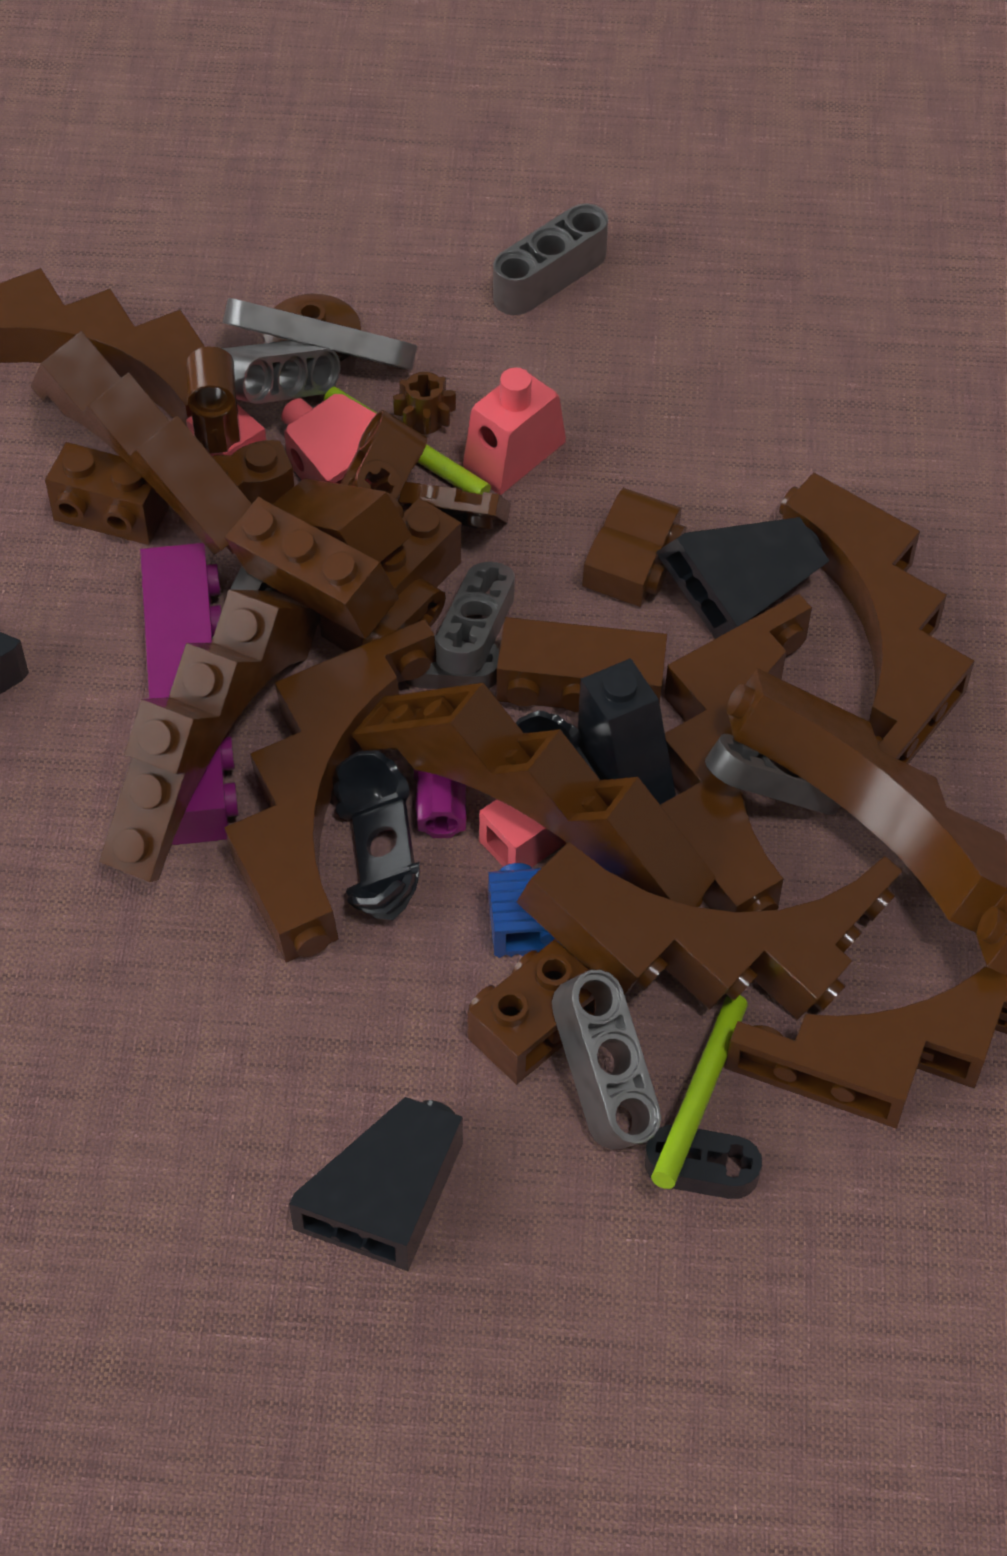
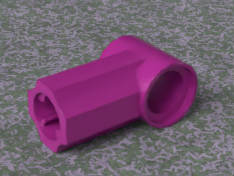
(440, 805)

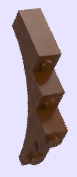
(181, 732)
(709, 951)

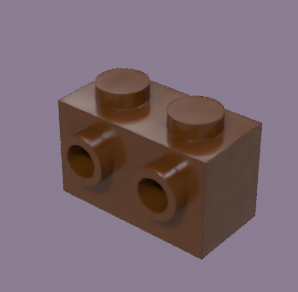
(103, 495)
(516, 1018)

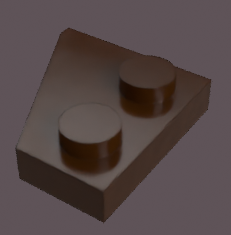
(477, 509)

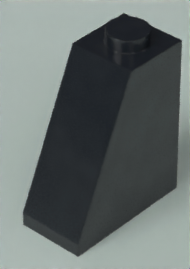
(741, 568)
(625, 728)
(383, 1184)

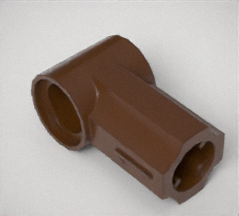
(213, 398)

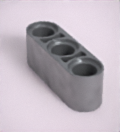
(550, 259)
(283, 371)
(630, 1079)

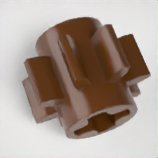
(424, 402)

